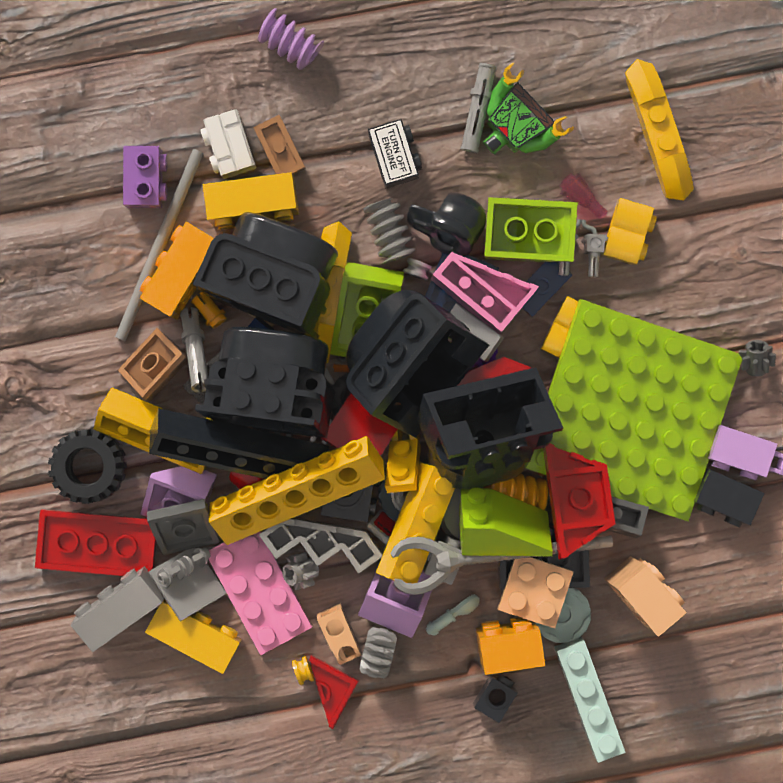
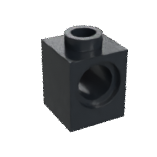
(495, 710)

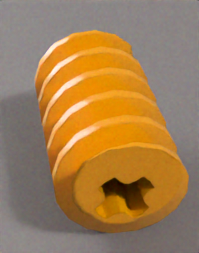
(524, 489)

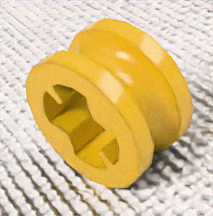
(303, 670)

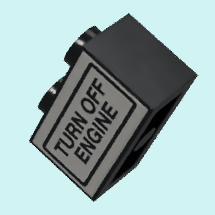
(394, 153)

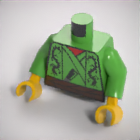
(519, 119)

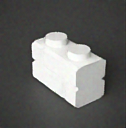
(228, 143)

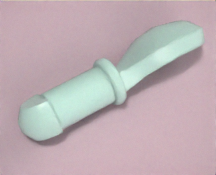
(463, 608)

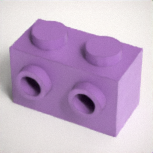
(143, 177)

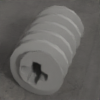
(390, 231)

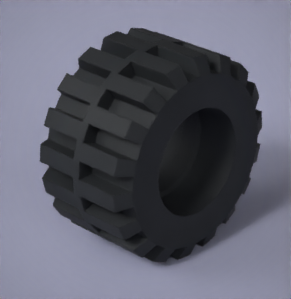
(63, 472)

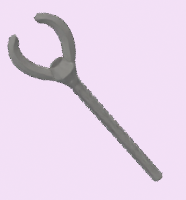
(449, 561)

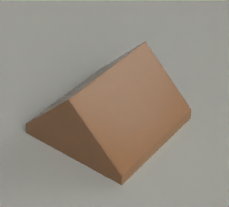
(153, 365)

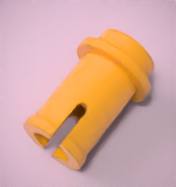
(209, 310)

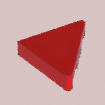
(333, 687)

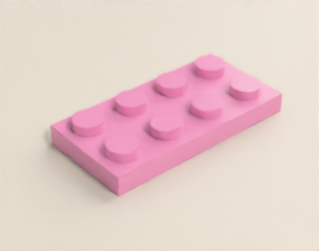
(259, 592)

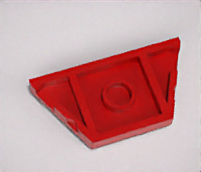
(578, 498)

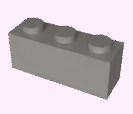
(117, 608)

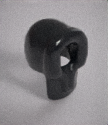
(453, 226)

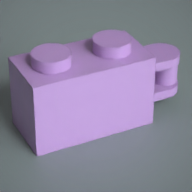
(745, 453)

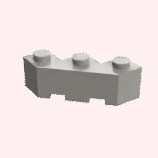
(322, 541)

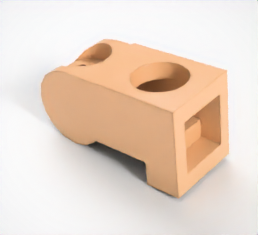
(338, 634)

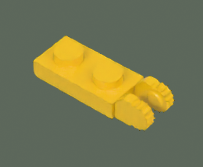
(403, 463)

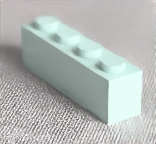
(589, 699)

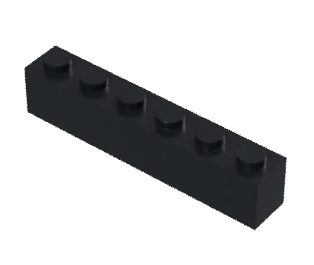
(227, 445)

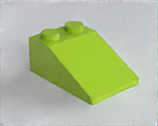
(530, 230)
(360, 293)
(501, 525)

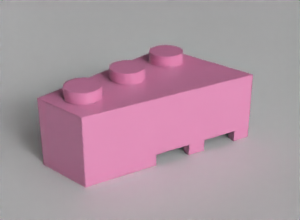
(483, 291)

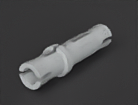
(485, 74)
(193, 339)

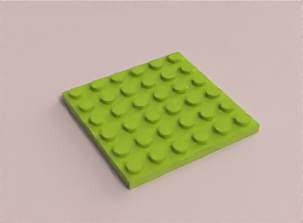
(640, 405)

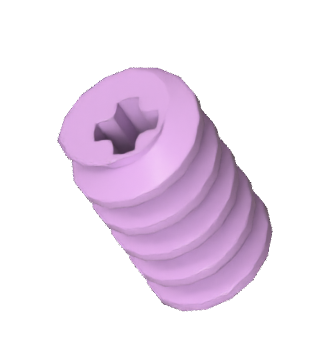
(288, 40)

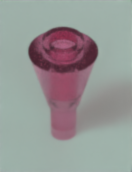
(577, 190)

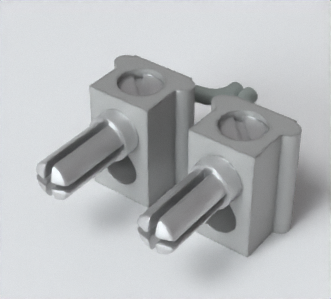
(593, 246)

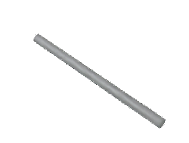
(160, 242)

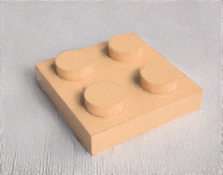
(535, 590)

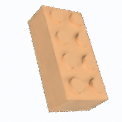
(645, 595)

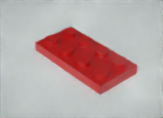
(93, 543)

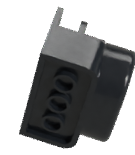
(269, 272)
(408, 351)
(270, 382)
(487, 428)

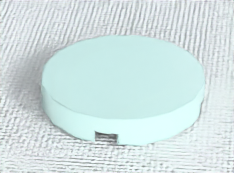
(572, 621)

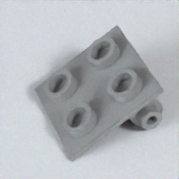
(187, 582)

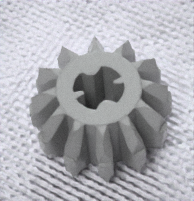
(378, 653)

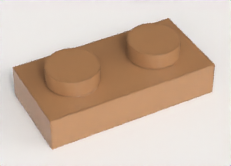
(279, 146)

